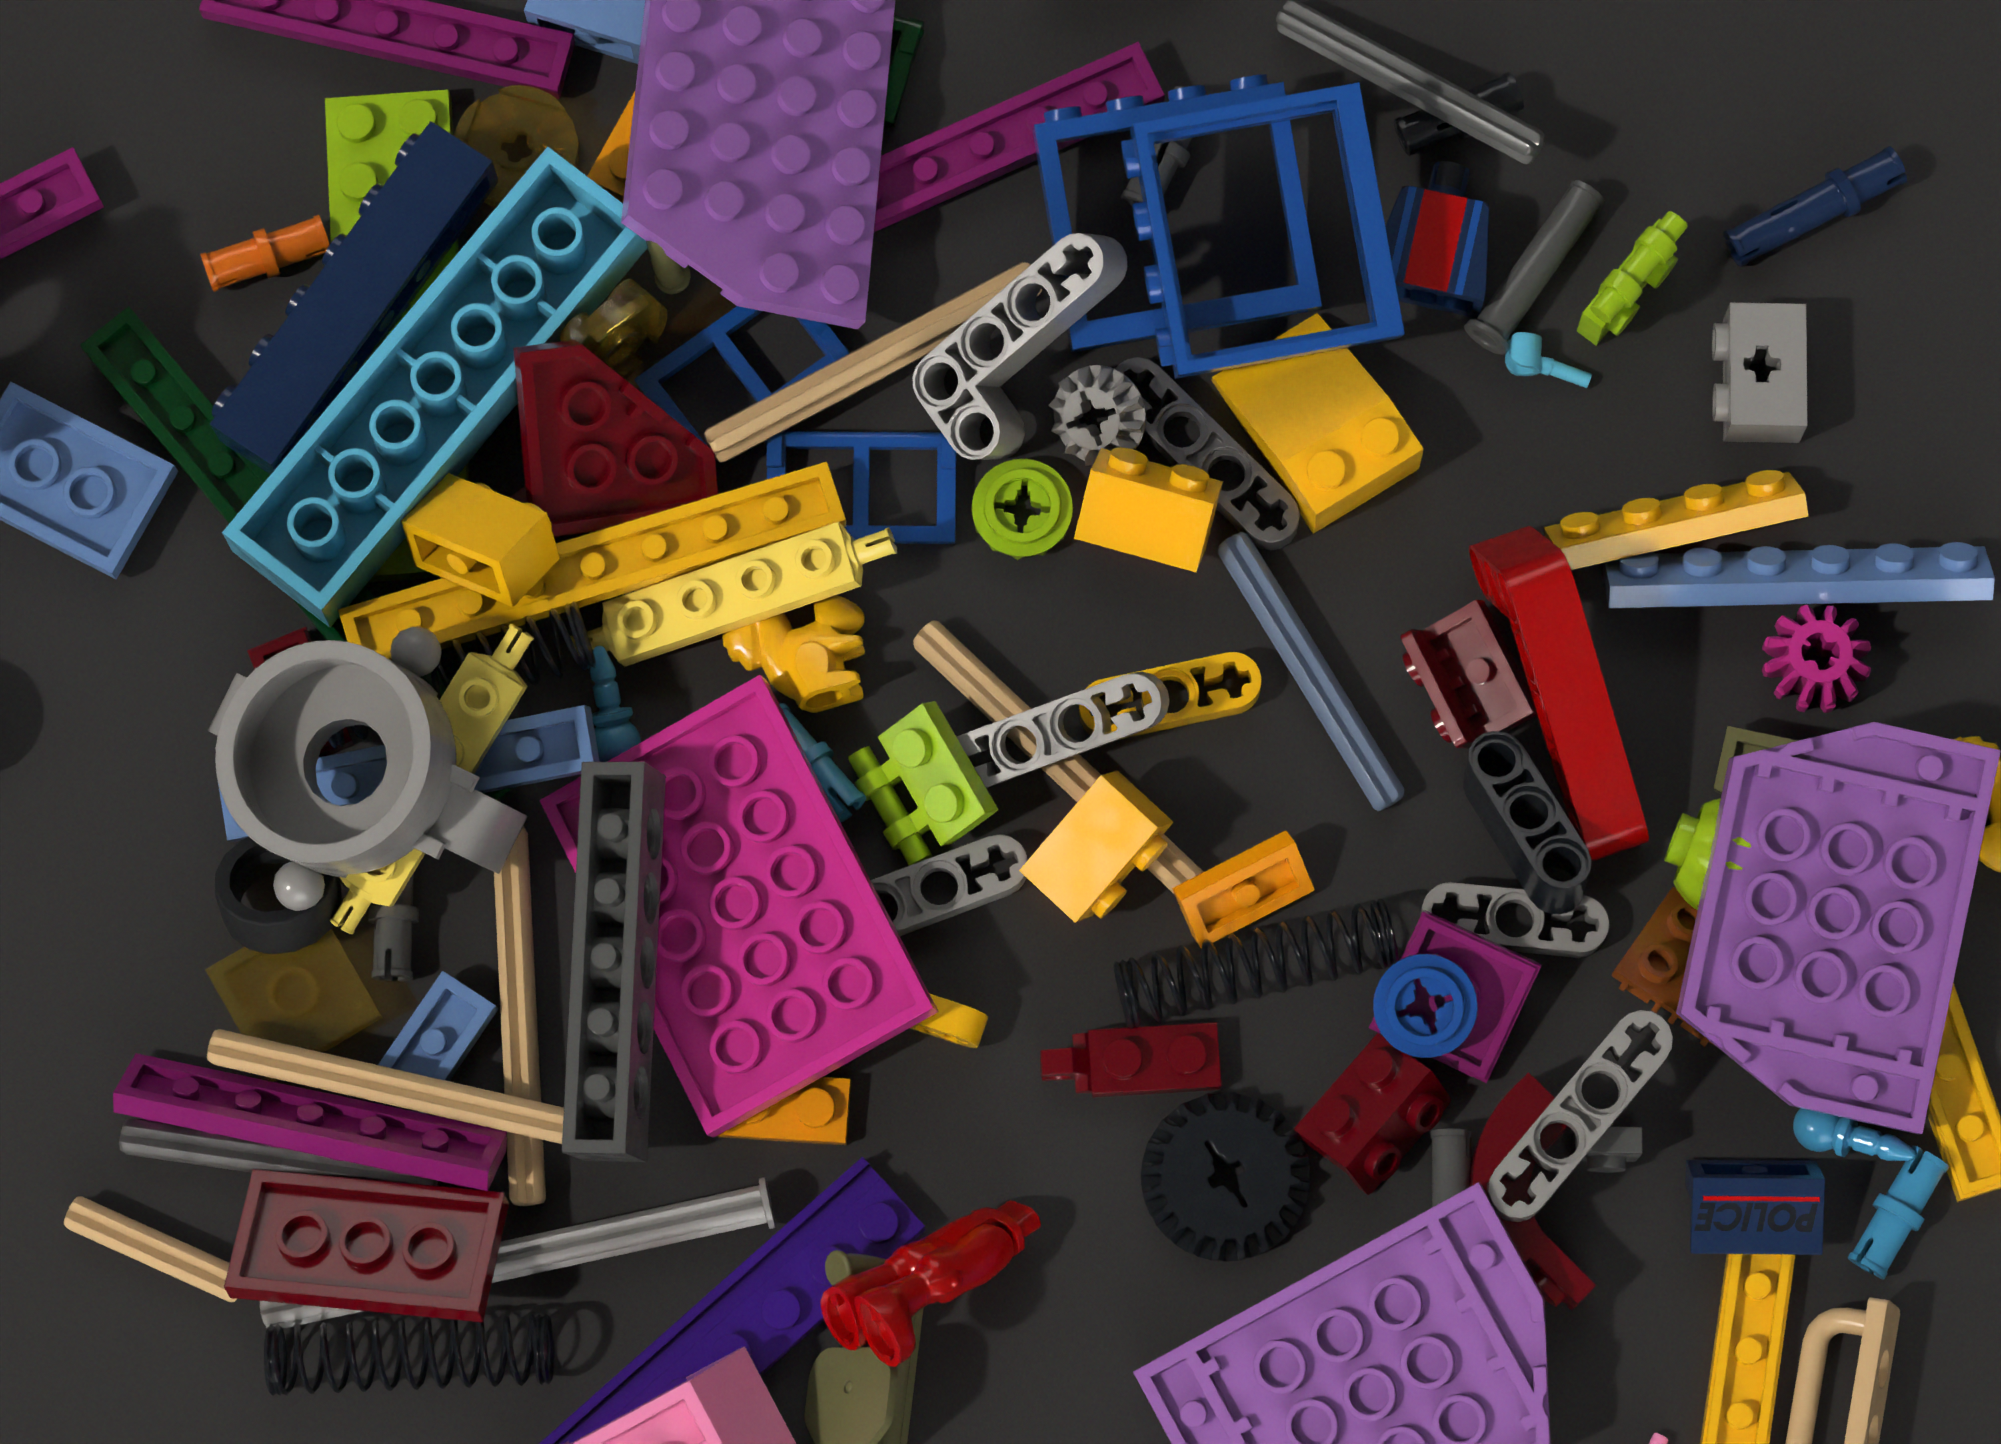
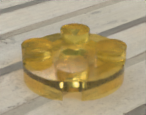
(514, 113)
(619, 327)

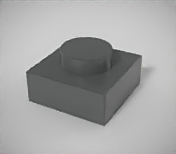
(1613, 1149)

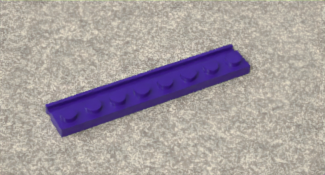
(764, 1302)

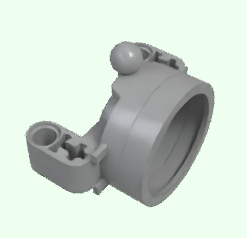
(270, 748)

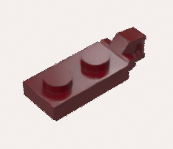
(1138, 1060)

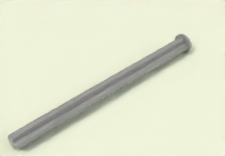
(593, 1242)

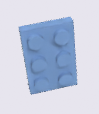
(75, 481)

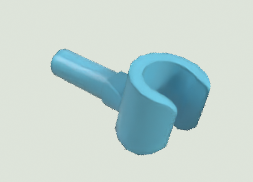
(1526, 360)

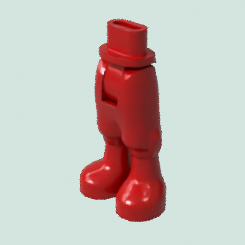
(938, 1268)

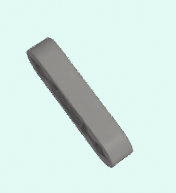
(1560, 938)

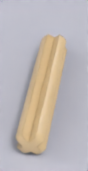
(148, 1246)

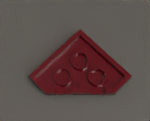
(600, 445)

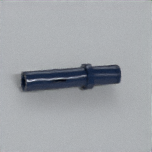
(1837, 195)

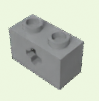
(1778, 341)

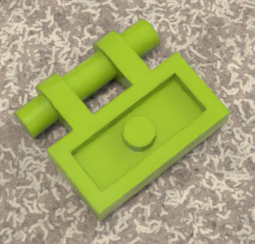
(1647, 263)
(937, 776)

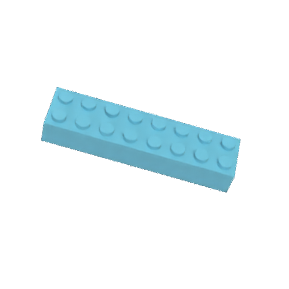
(433, 387)

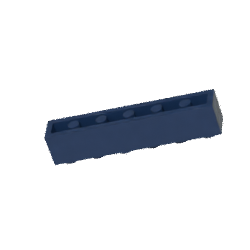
(355, 297)

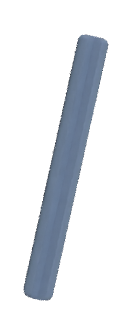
(1311, 671)

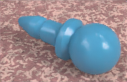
(612, 729)
(1826, 1132)

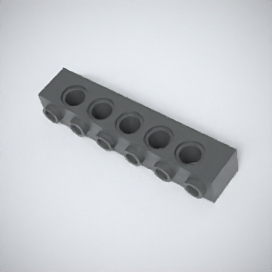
(614, 962)

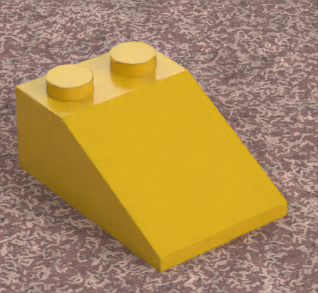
(1322, 427)

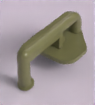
(852, 1391)

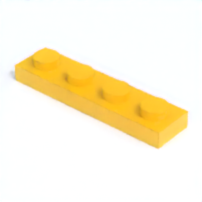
(1696, 516)

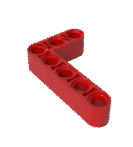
(1538, 593)

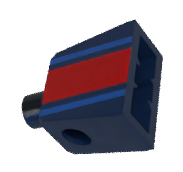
(1440, 243)

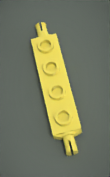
(736, 592)
(477, 708)

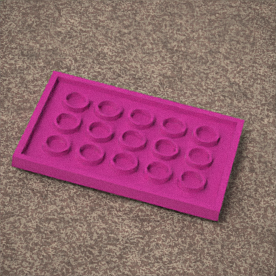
(766, 917)

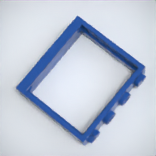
(1121, 113)
(1365, 209)

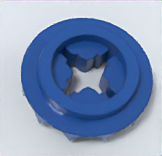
(1411, 1032)

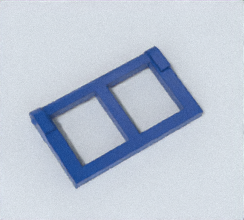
(717, 336)
(862, 444)

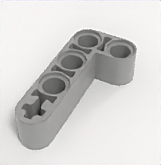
(1024, 338)

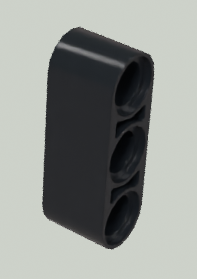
(1526, 850)

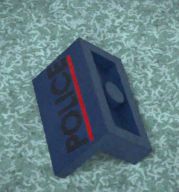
(1756, 1207)

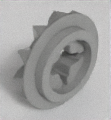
(1107, 390)

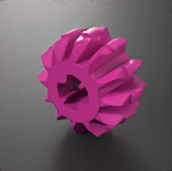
(1827, 640)

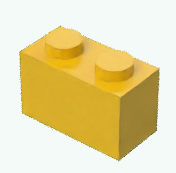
(1148, 508)
(481, 539)
(1098, 848)

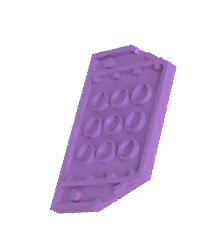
(763, 147)
(1849, 916)
(1392, 1344)

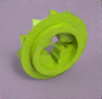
(1002, 487)

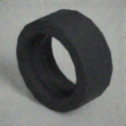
(273, 930)

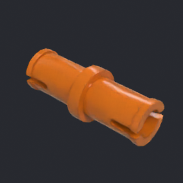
(265, 253)

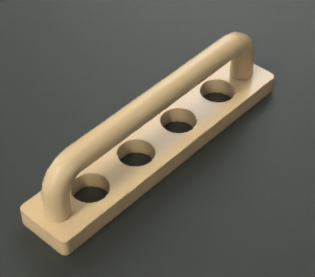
(1879, 1331)

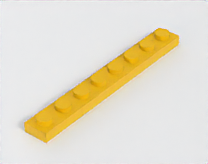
(612, 561)

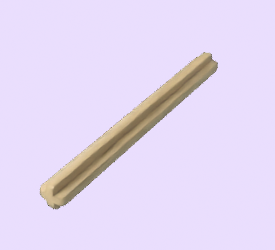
(850, 372)
(1000, 702)
(519, 1017)
(386, 1085)

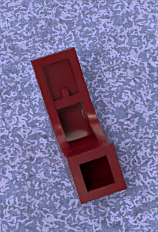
(1553, 1271)

